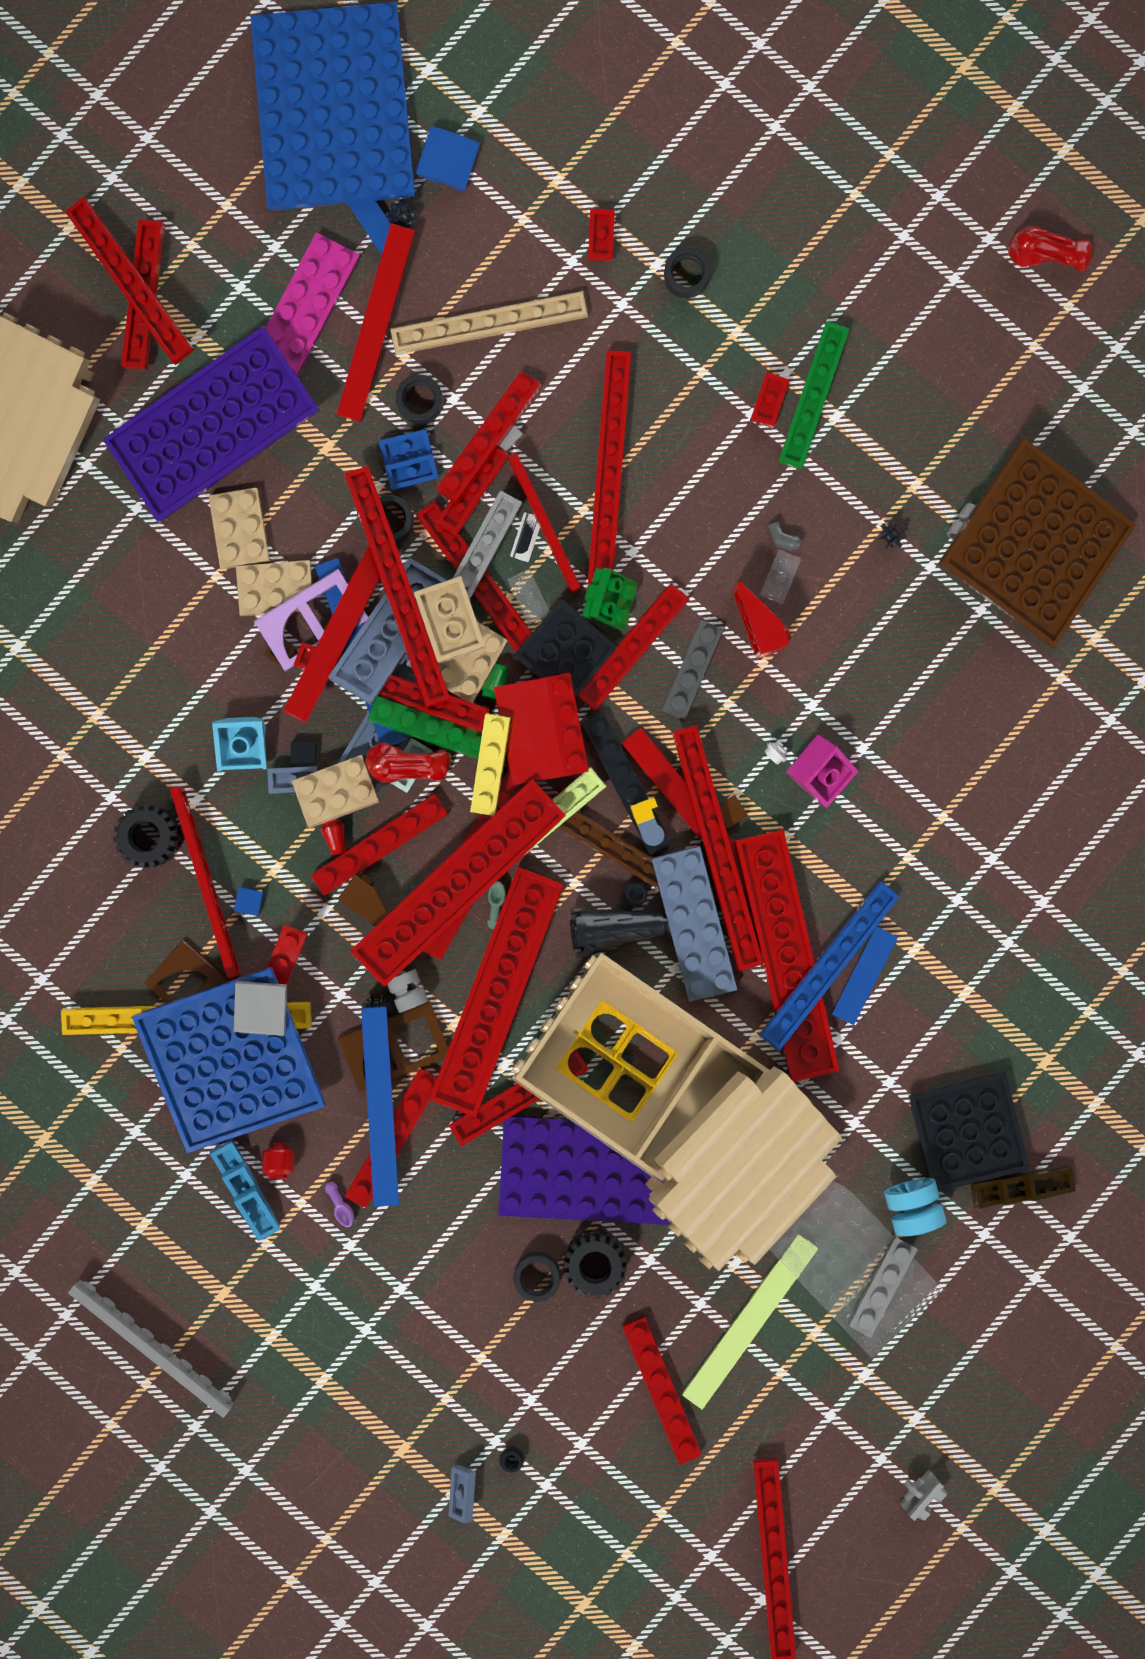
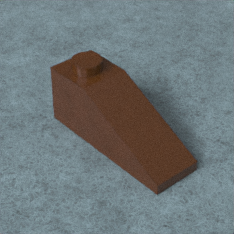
(364, 899)

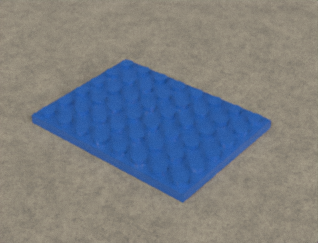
(332, 106)

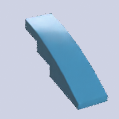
(245, 1190)

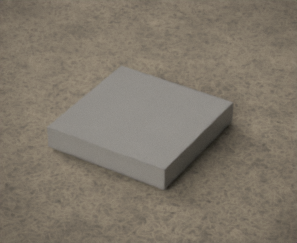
(260, 1008)

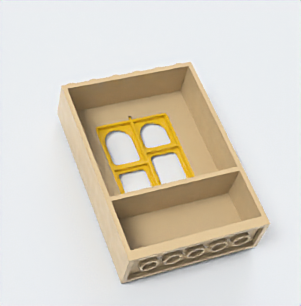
(693, 1074)

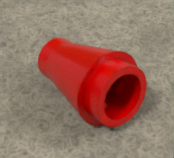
(334, 836)

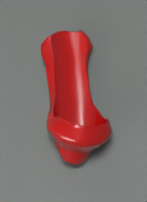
(1035, 246)
(392, 764)

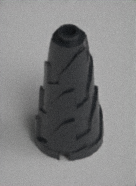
(610, 928)

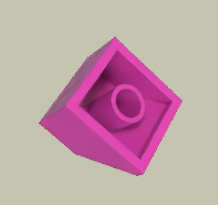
(822, 771)

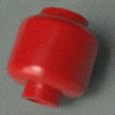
(278, 1162)

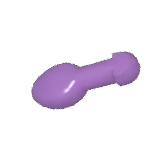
(342, 1210)

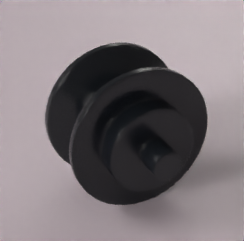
(401, 214)
(891, 535)
(376, 1002)

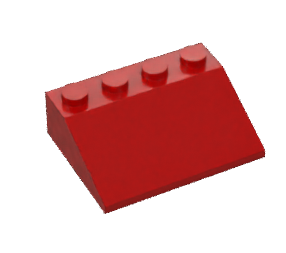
(543, 729)

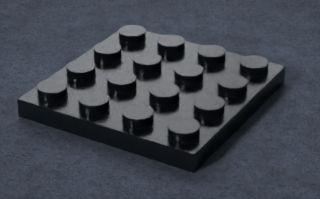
(969, 1131)

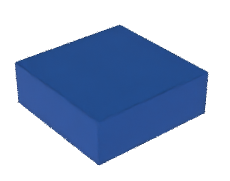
(248, 901)

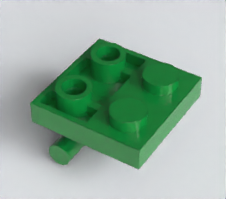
(610, 598)

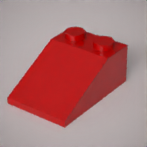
(761, 624)

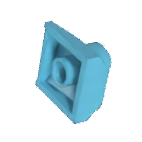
(240, 743)

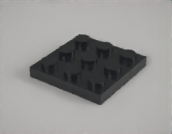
(564, 645)

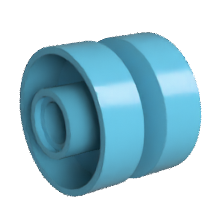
(915, 1207)

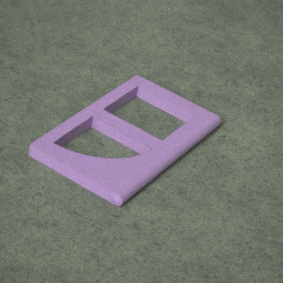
(274, 622)

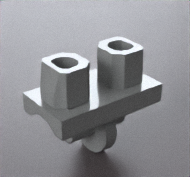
(921, 1494)

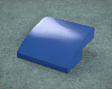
(447, 158)
(408, 459)

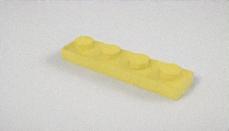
(490, 764)

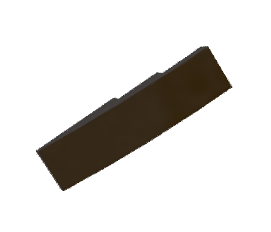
(1023, 1187)

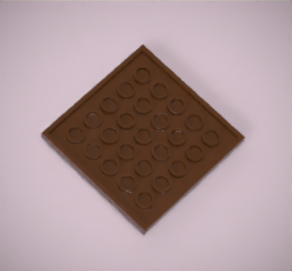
(1037, 543)

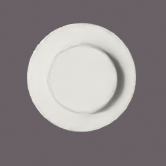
(776, 752)

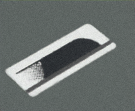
(525, 538)

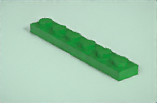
(813, 395)
(427, 728)

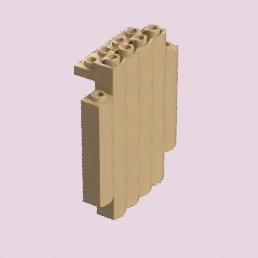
(40, 415)
(744, 1169)

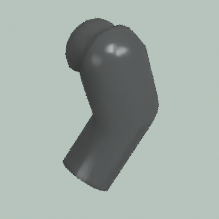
(783, 540)

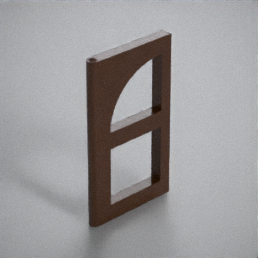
(185, 958)
(354, 1050)

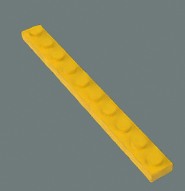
(118, 1019)

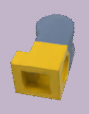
(650, 832)

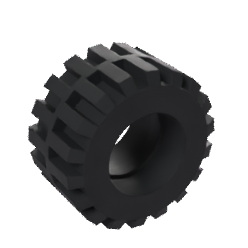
(127, 836)
(595, 1284)

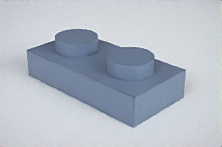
(281, 778)
(462, 1494)

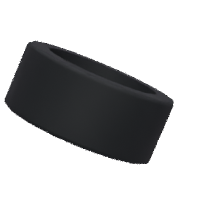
(691, 254)
(406, 385)
(408, 525)
(525, 1292)

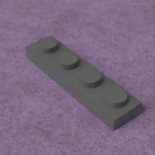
(692, 670)

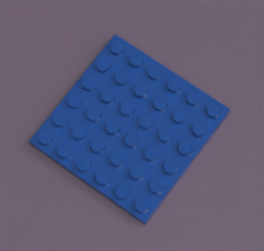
(221, 1078)

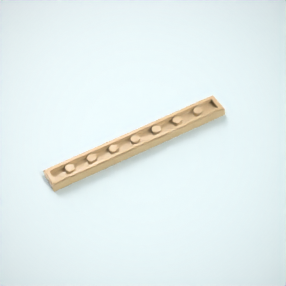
(489, 323)

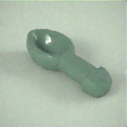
(496, 897)

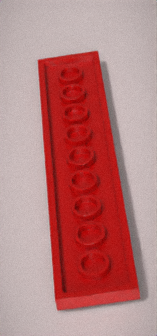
(457, 883)
(785, 948)
(496, 992)

